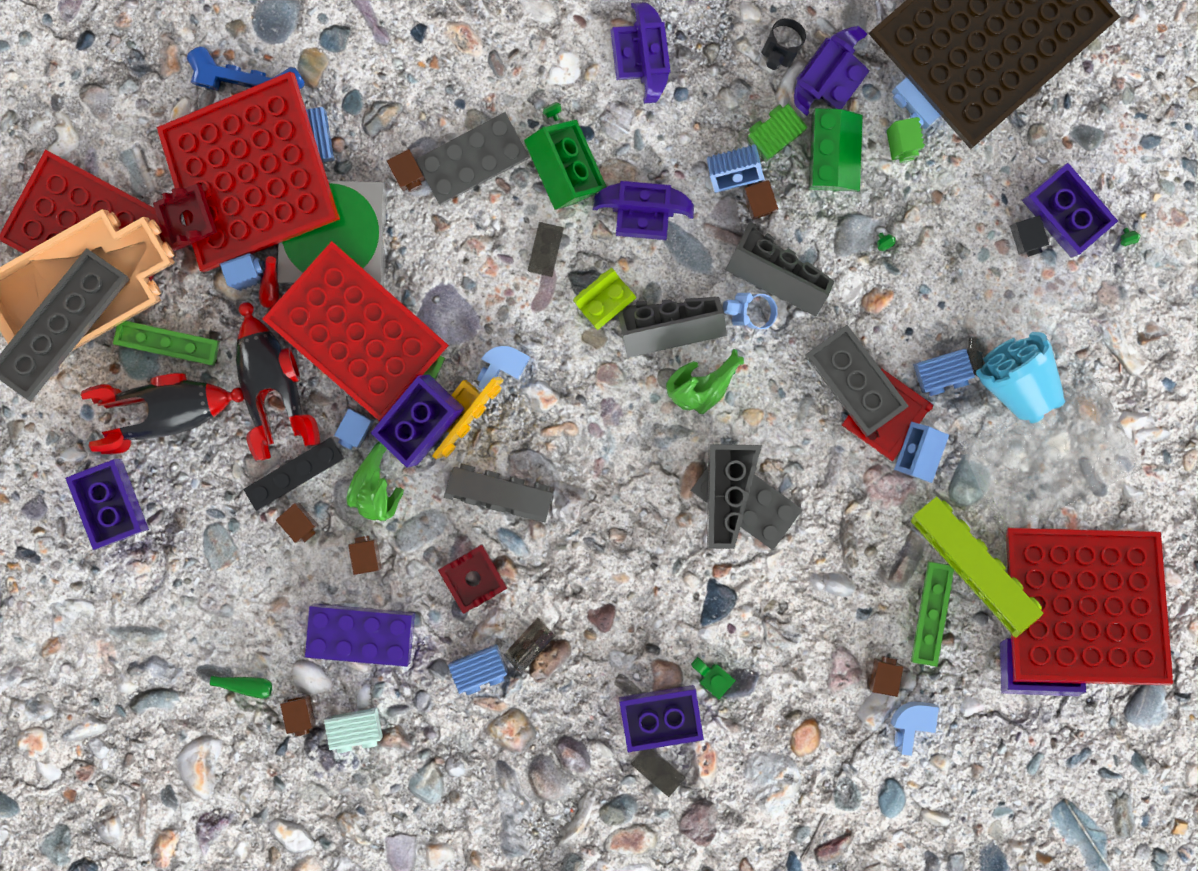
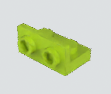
(604, 298)

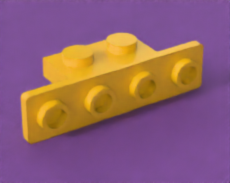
(474, 403)

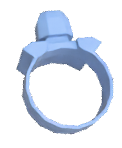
(738, 310)

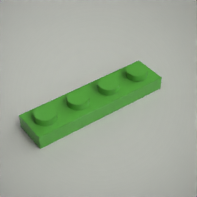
(166, 342)
(932, 614)

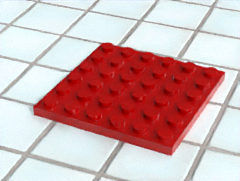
(254, 167)
(1098, 605)

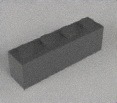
(779, 271)
(670, 324)
(729, 483)
(499, 493)

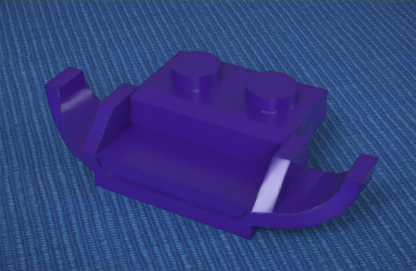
(642, 51)
(831, 72)
(643, 207)

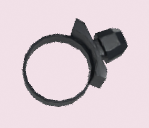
(775, 52)

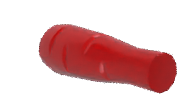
(269, 284)

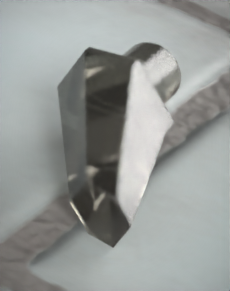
(975, 356)

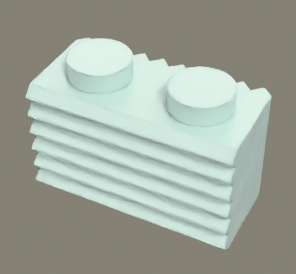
(353, 729)

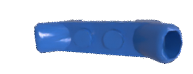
(209, 75)

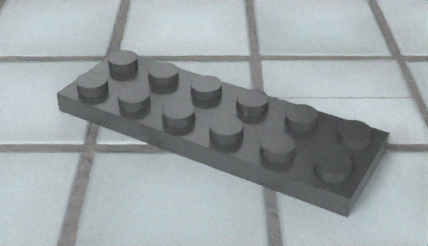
(59, 324)

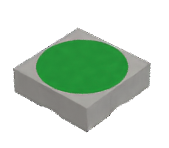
(357, 233)

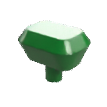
(552, 110)
(1129, 237)
(885, 242)

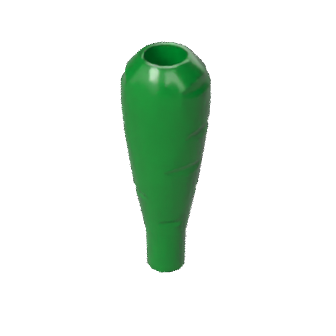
(246, 686)

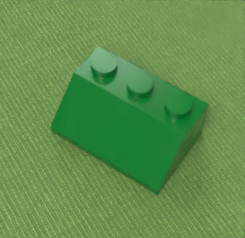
(835, 150)
(565, 163)

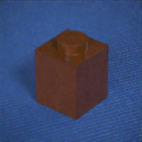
(406, 171)
(760, 199)
(297, 523)
(364, 555)
(886, 676)
(298, 715)

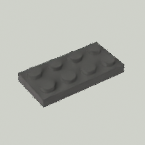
(472, 158)
(856, 380)
(766, 512)

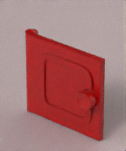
(894, 431)

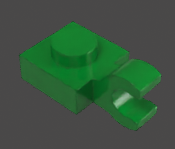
(714, 679)

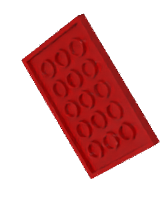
(63, 196)
(355, 331)

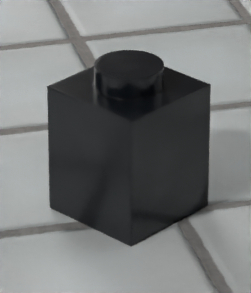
(1029, 236)

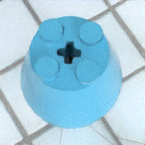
(1024, 376)

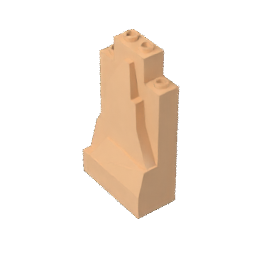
(132, 250)

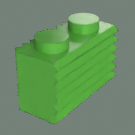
(776, 132)
(905, 139)

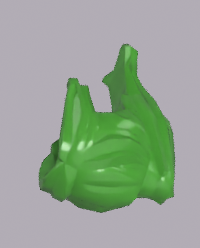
(701, 392)
(369, 494)

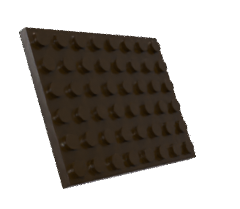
(987, 55)

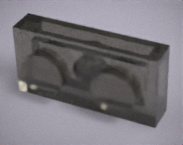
(545, 249)
(529, 645)
(658, 770)

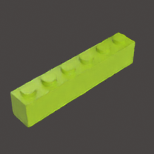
(977, 567)

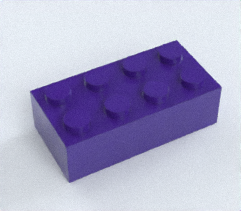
(359, 635)

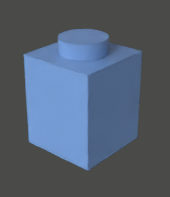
(353, 429)

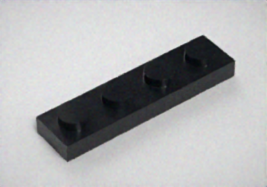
(293, 474)

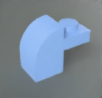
(505, 359)
(912, 717)

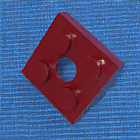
(170, 211)
(455, 578)

